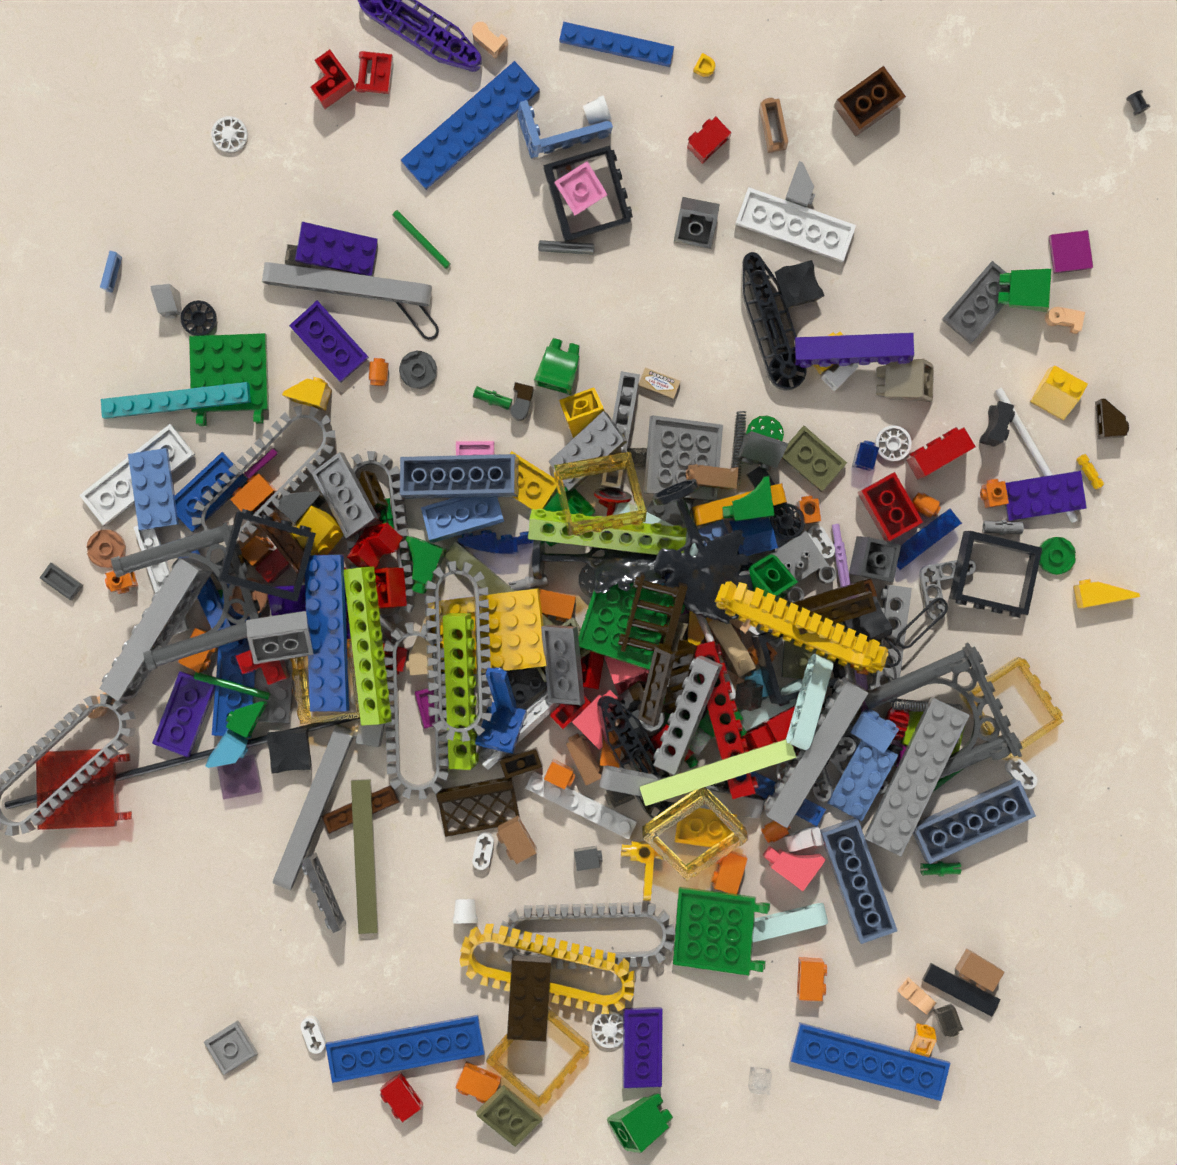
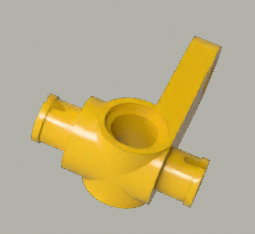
(633, 852)

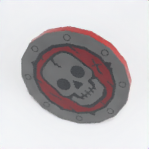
(609, 498)

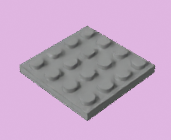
(674, 446)

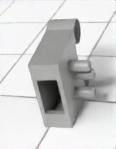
(802, 559)

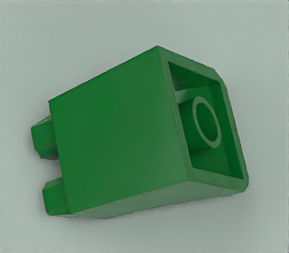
(1027, 289)
(558, 367)
(576, 504)
(752, 506)
(425, 560)
(772, 577)
(640, 1123)

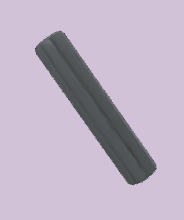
(566, 247)

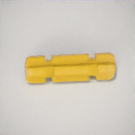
(1090, 471)

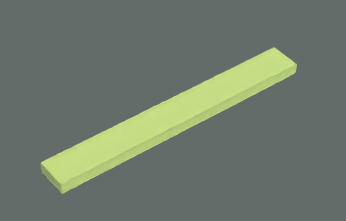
(717, 772)

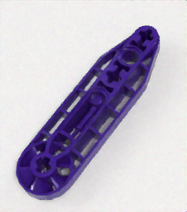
(427, 33)

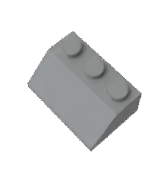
(279, 637)

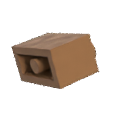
(516, 839)
(979, 970)

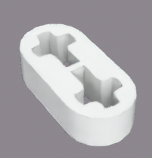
(824, 538)
(1024, 769)
(478, 849)
(309, 1036)

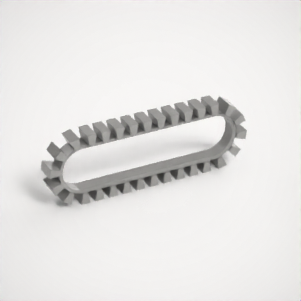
(242, 460)
(397, 521)
(430, 649)
(394, 732)
(45, 743)
(663, 916)

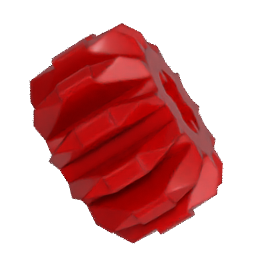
(901, 719)

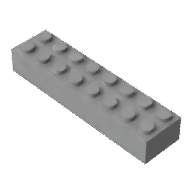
(156, 627)
(808, 764)
(916, 776)

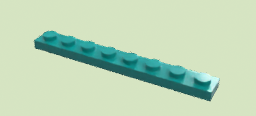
(175, 400)

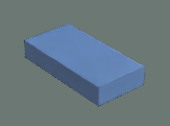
(111, 271)

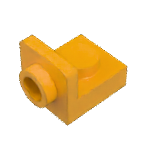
(924, 1040)

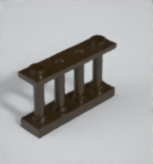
(839, 603)
(672, 612)
(657, 682)

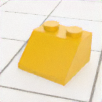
(1058, 392)
(310, 393)
(581, 409)
(326, 529)

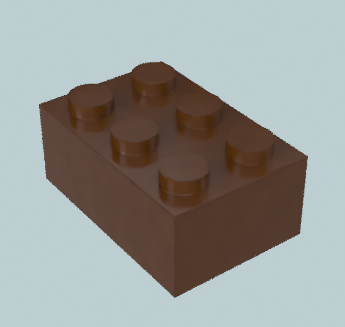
(869, 101)

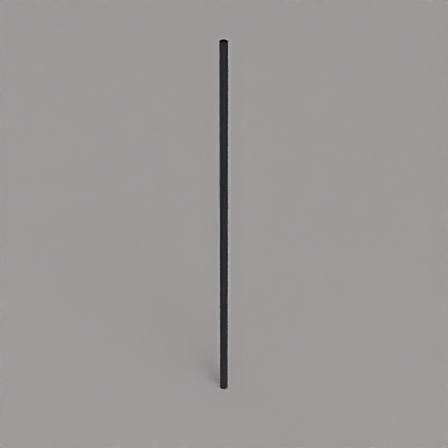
(181, 760)

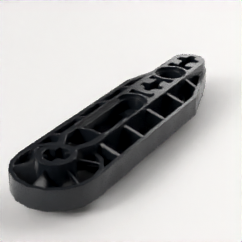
(768, 311)
(629, 745)

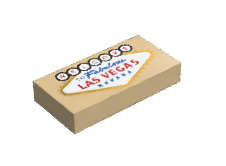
(659, 383)

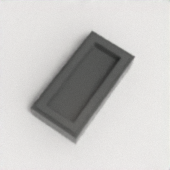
(61, 581)

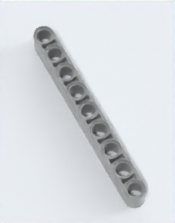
(346, 284)
(629, 781)
(313, 807)

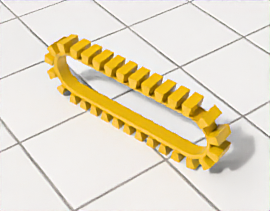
(787, 621)
(622, 970)

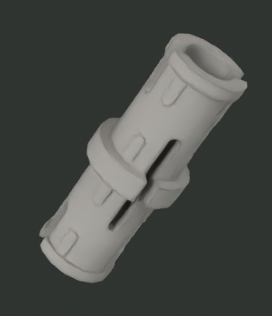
(1003, 527)
(529, 583)

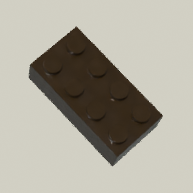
(529, 998)

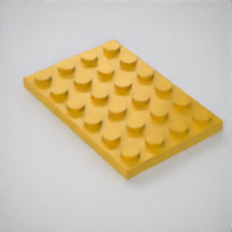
(513, 628)

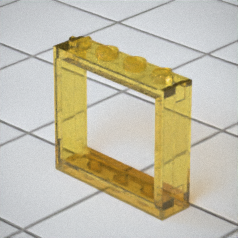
(597, 466)
(1035, 683)
(302, 696)
(680, 811)
(557, 1082)

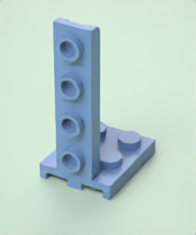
(565, 140)

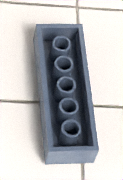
(459, 476)
(973, 820)
(858, 880)

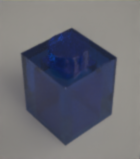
(865, 455)

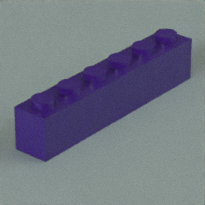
(854, 349)

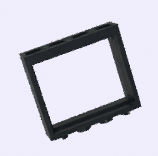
(616, 176)
(266, 521)
(962, 564)
(768, 673)

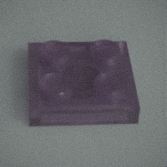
(240, 777)

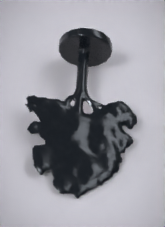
(613, 568)
(706, 570)

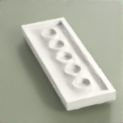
(795, 224)
(114, 490)

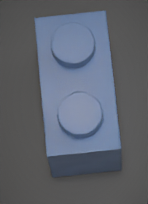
(875, 730)

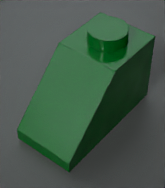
(246, 718)

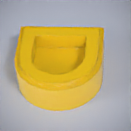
(705, 66)

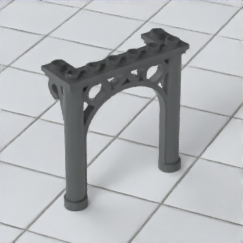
(184, 548)
(961, 661)

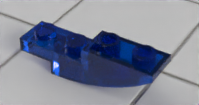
(927, 537)
(489, 542)

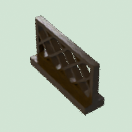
(473, 790)

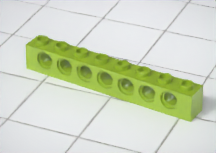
(615, 540)
(367, 646)
(453, 680)

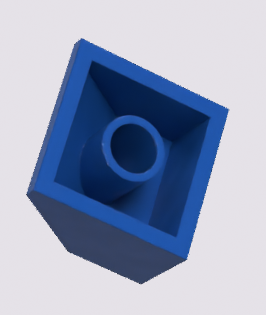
(758, 535)

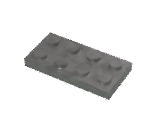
(977, 304)
(594, 441)
(344, 495)
(563, 664)
(280, 701)
(321, 886)

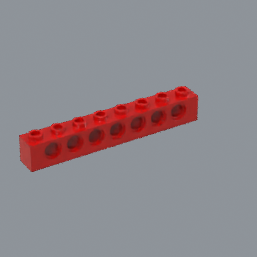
(737, 787)

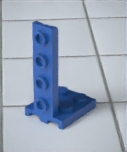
(506, 720)

